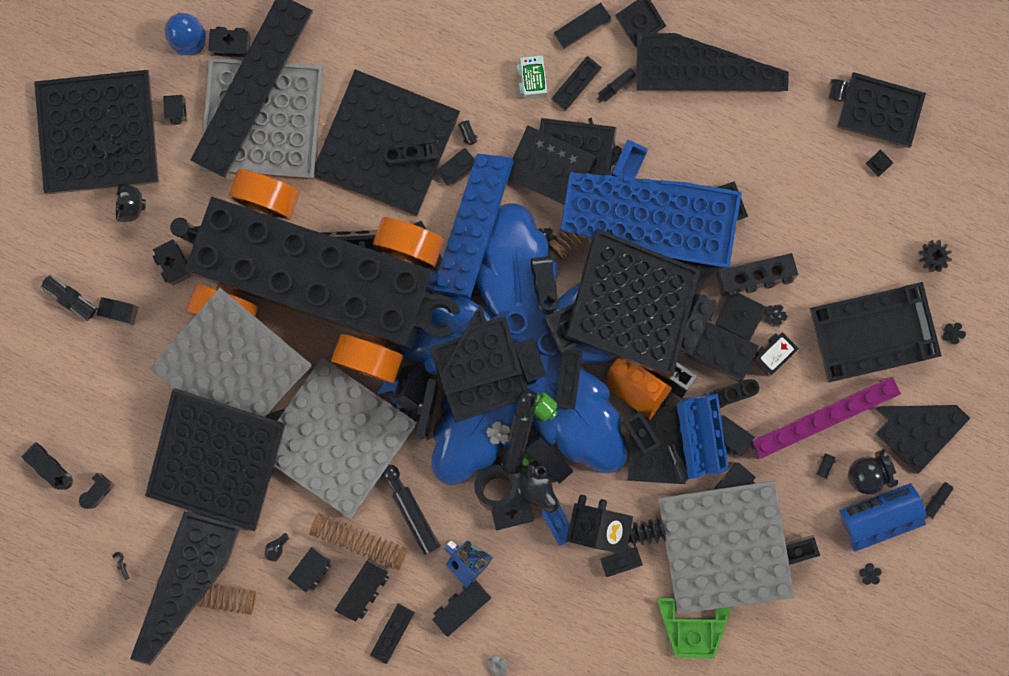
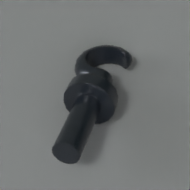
(122, 566)

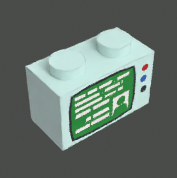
(533, 77)

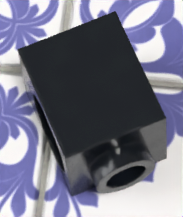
(175, 109)

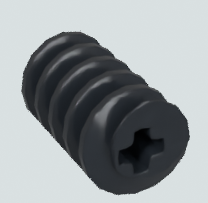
(646, 532)

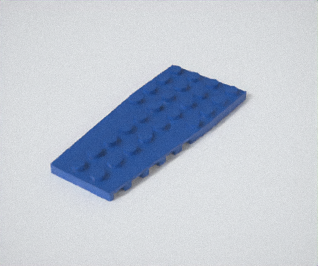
(663, 216)

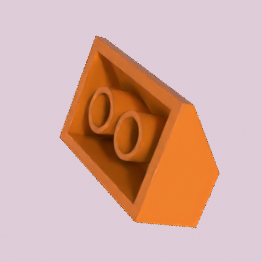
(637, 387)

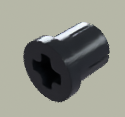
(838, 90)

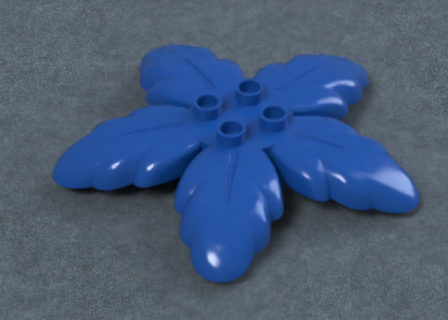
(507, 288)

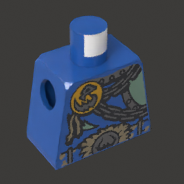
(467, 561)

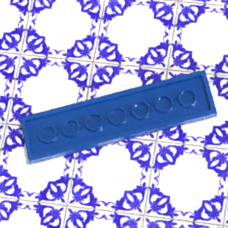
(473, 225)

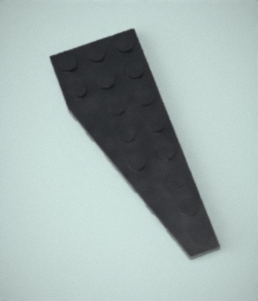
(686, 64)
(192, 566)

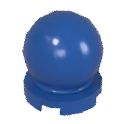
(185, 34)

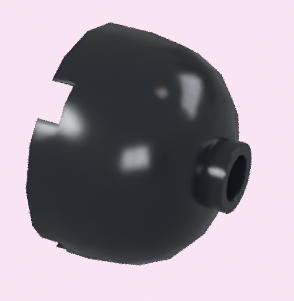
(128, 203)

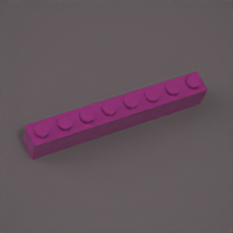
(825, 417)

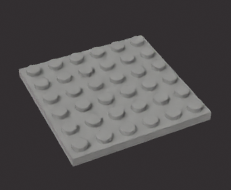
(287, 127)
(231, 358)
(339, 437)
(726, 547)

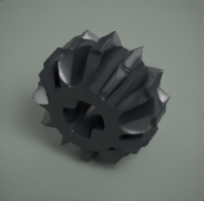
(940, 251)

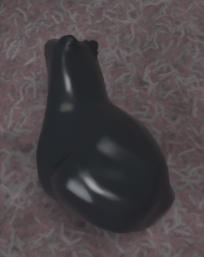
(275, 548)

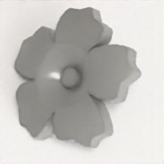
(498, 432)
(497, 666)

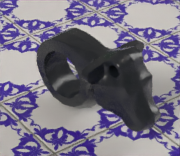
(527, 485)

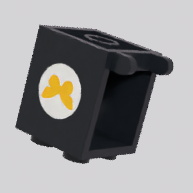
(599, 527)

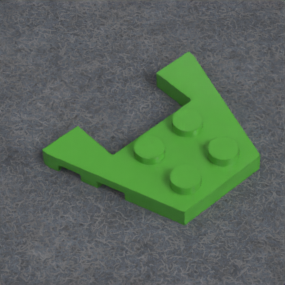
(693, 636)

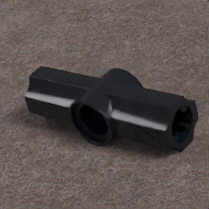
(68, 297)

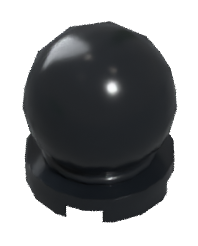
(870, 474)

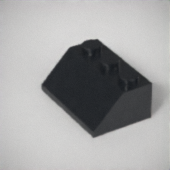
(362, 590)

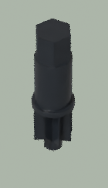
(617, 84)

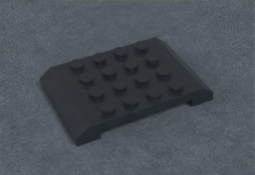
(875, 332)

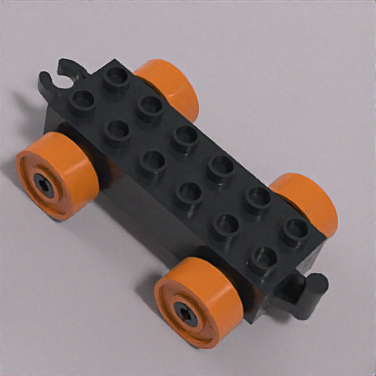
(319, 273)

